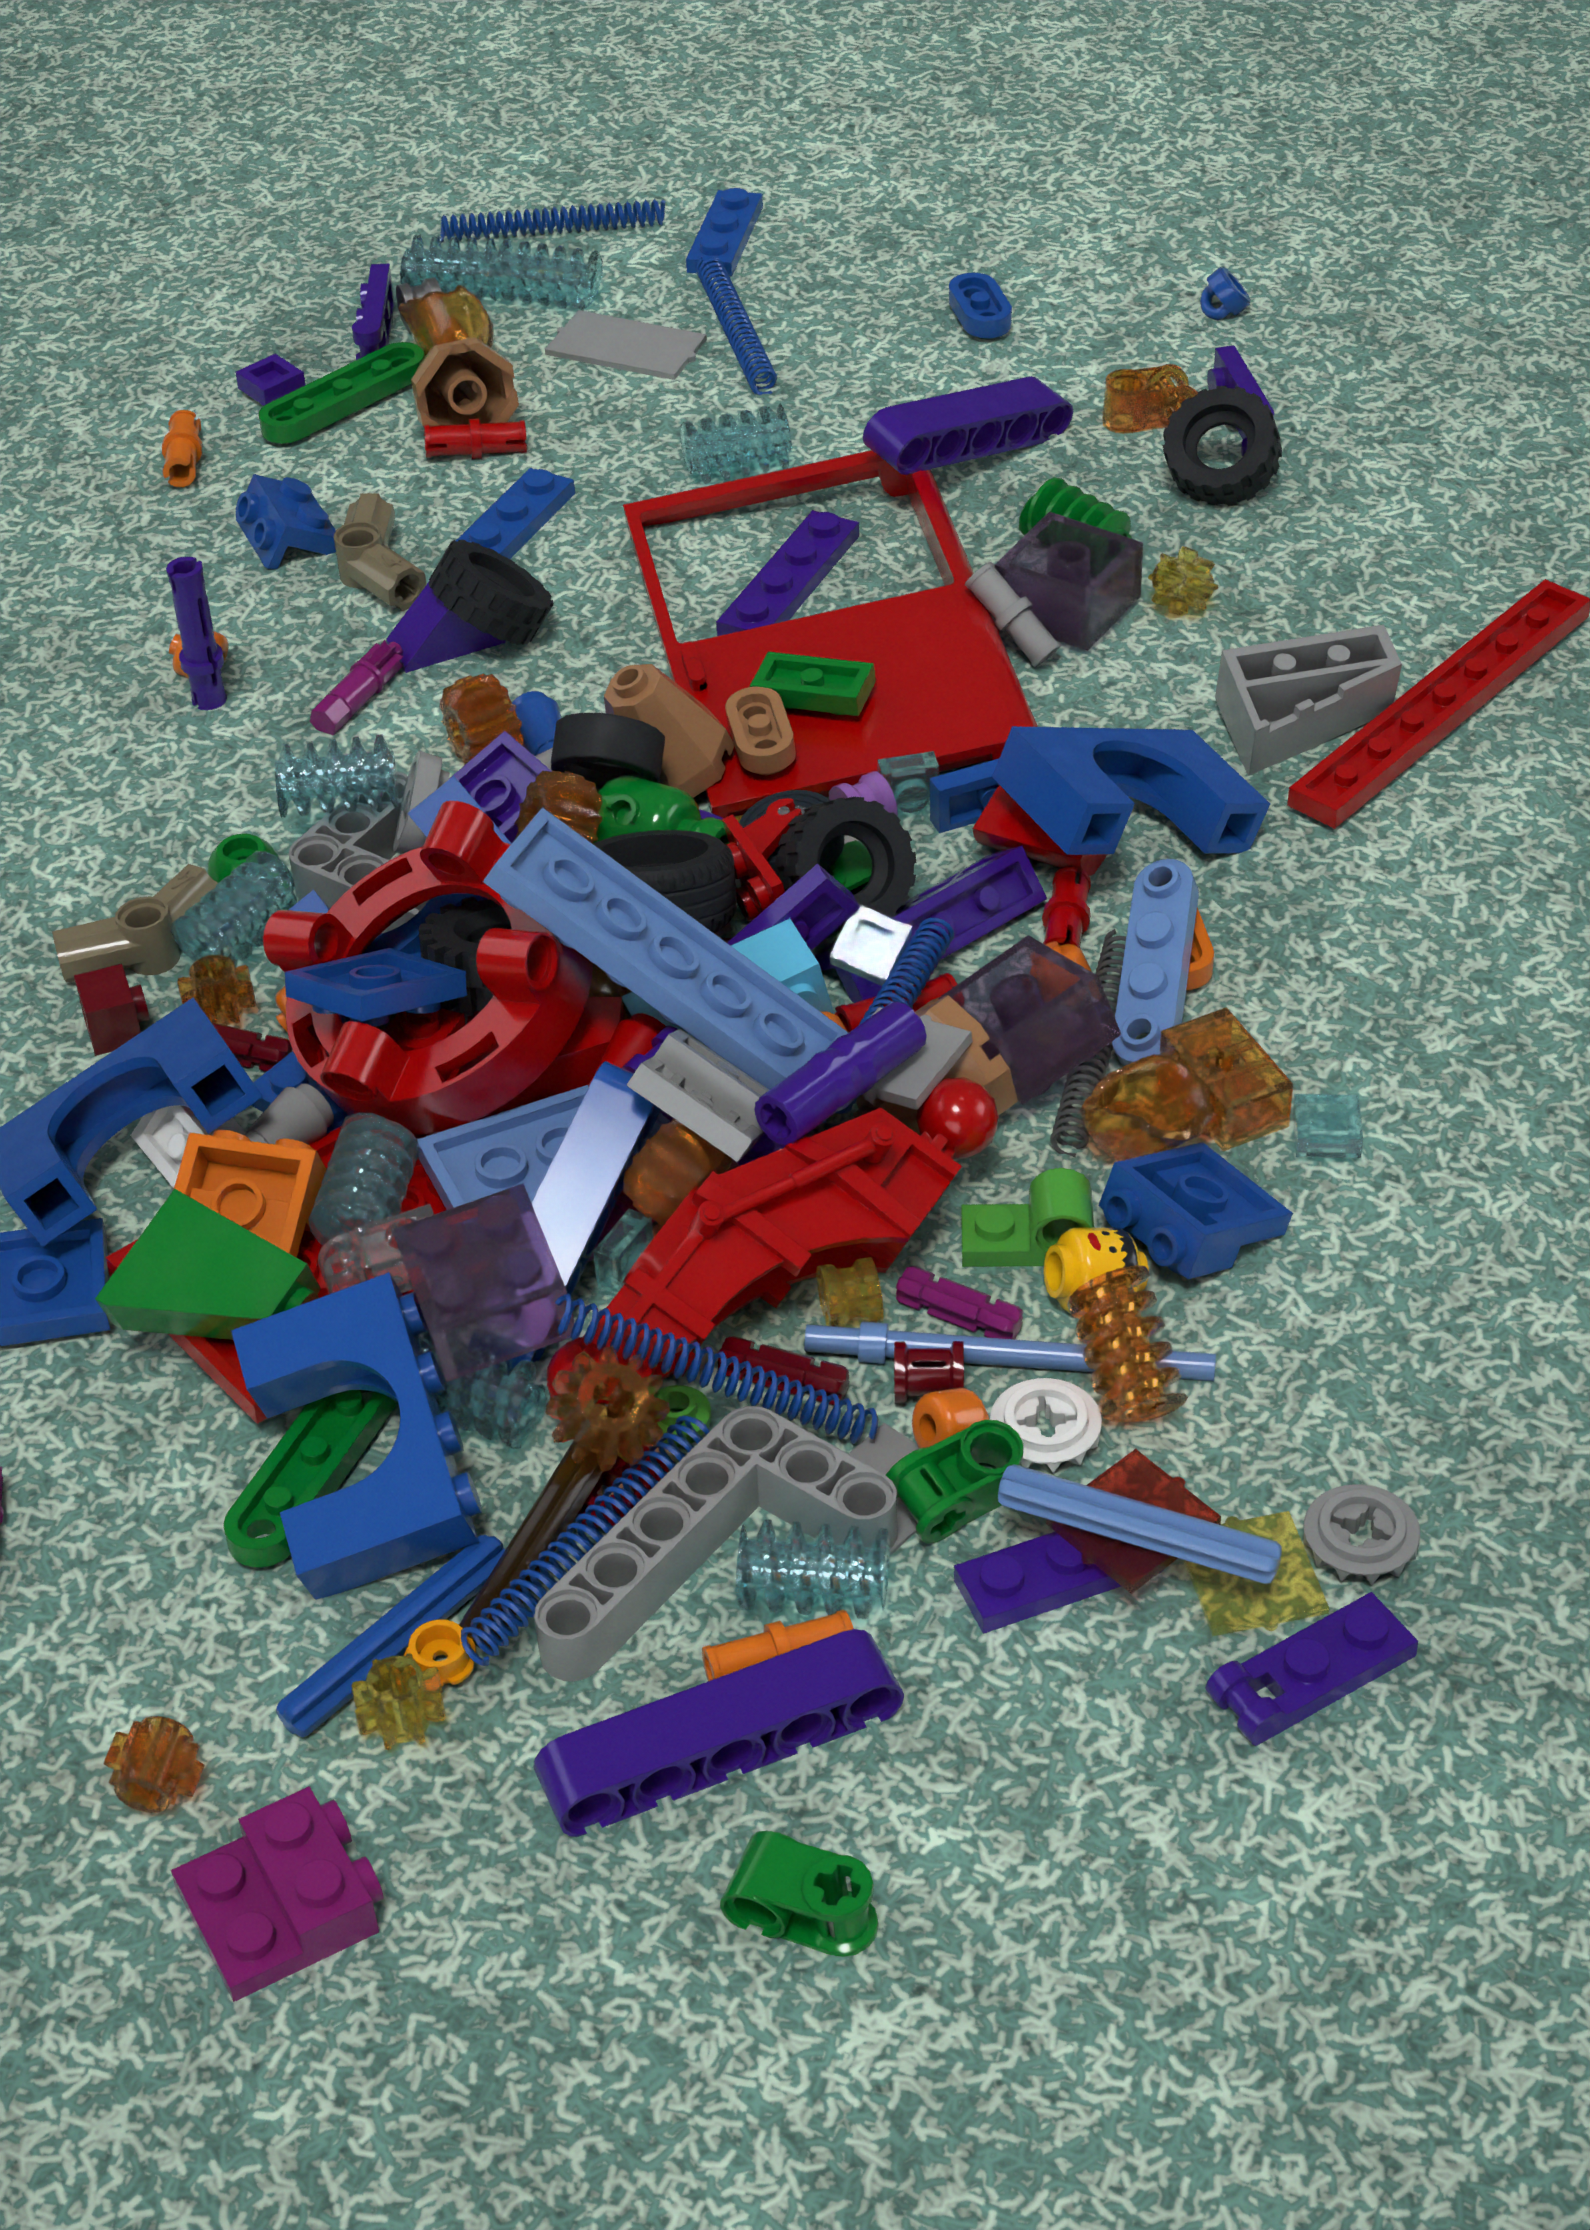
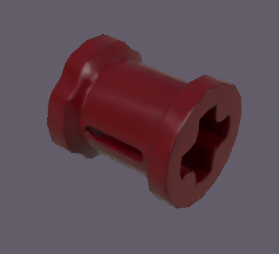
(927, 1370)

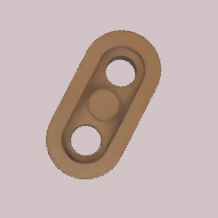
(760, 730)

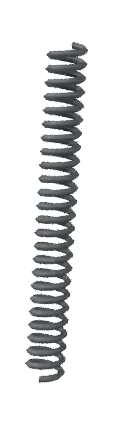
(1103, 1063)

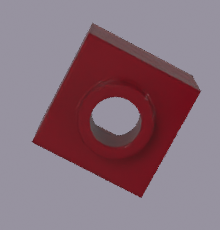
(110, 1007)

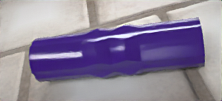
(840, 1073)

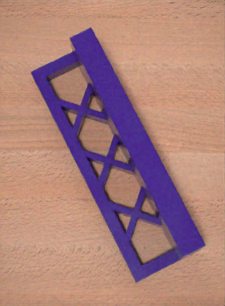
(969, 900)

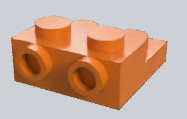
(254, 1183)

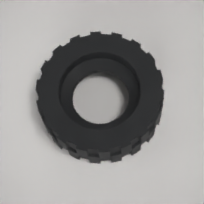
(1215, 409)
(490, 592)
(871, 825)

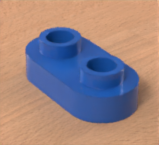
(980, 305)

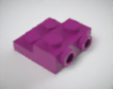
(280, 1893)

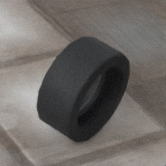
(607, 747)

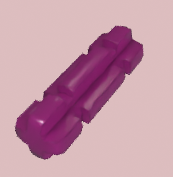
(958, 1304)

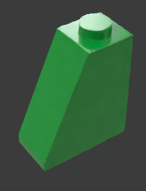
(202, 1276)

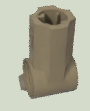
(368, 561)
(137, 934)

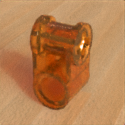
(1143, 398)

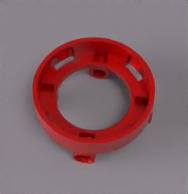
(533, 979)

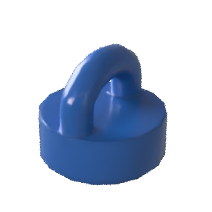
(1229, 292)

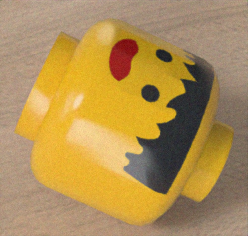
(1085, 1255)

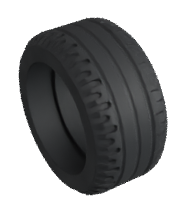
(684, 867)

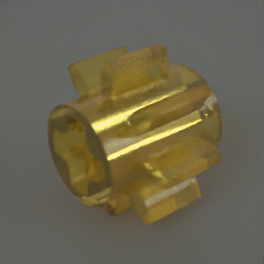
(1183, 581)
(398, 1700)

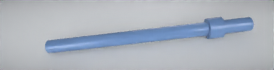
(876, 1342)

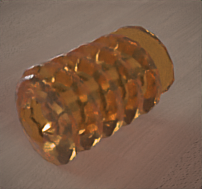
(1121, 1346)

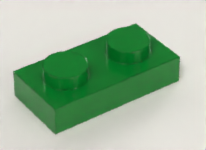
(817, 682)

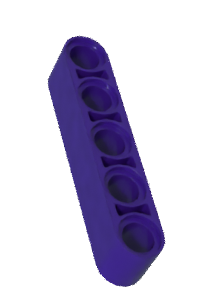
(967, 424)
(715, 1729)

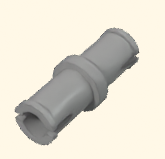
(1012, 614)

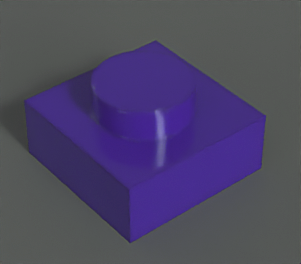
(269, 379)

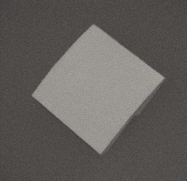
(702, 1093)

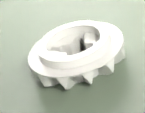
(1069, 1410)

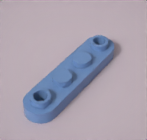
(1155, 957)

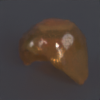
(447, 318)
(1147, 1107)

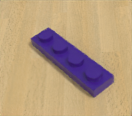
(791, 573)

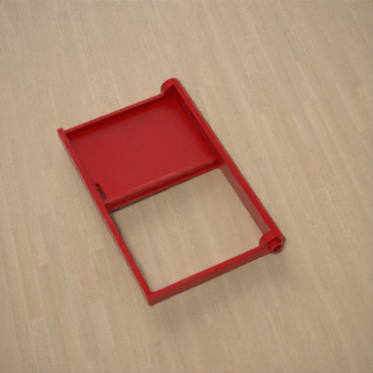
(933, 651)

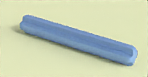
(1140, 1524)

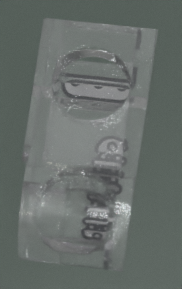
(367, 1253)

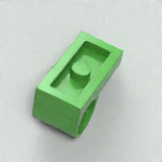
(1024, 1232)

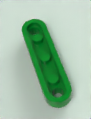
(340, 393)
(302, 1467)

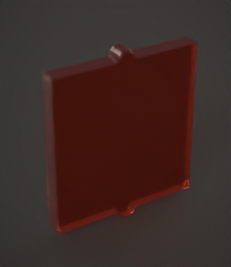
(1146, 1482)

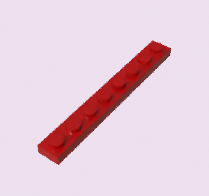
(1437, 704)

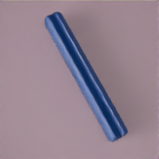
(389, 1636)

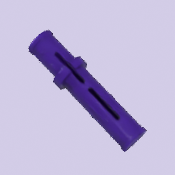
(199, 654)

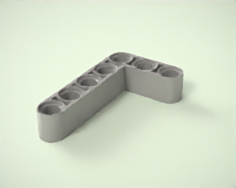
(346, 849)
(651, 1552)

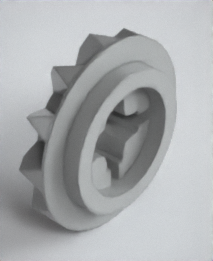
(1343, 1512)

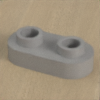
(422, 780)

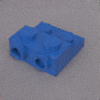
(1190, 1208)

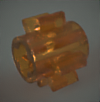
(218, 988)
(154, 1764)

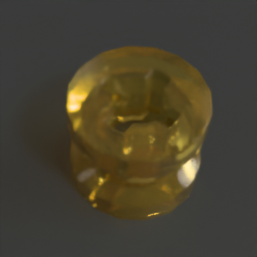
(850, 1293)

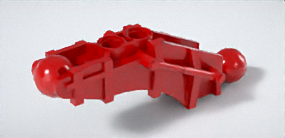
(784, 1214)

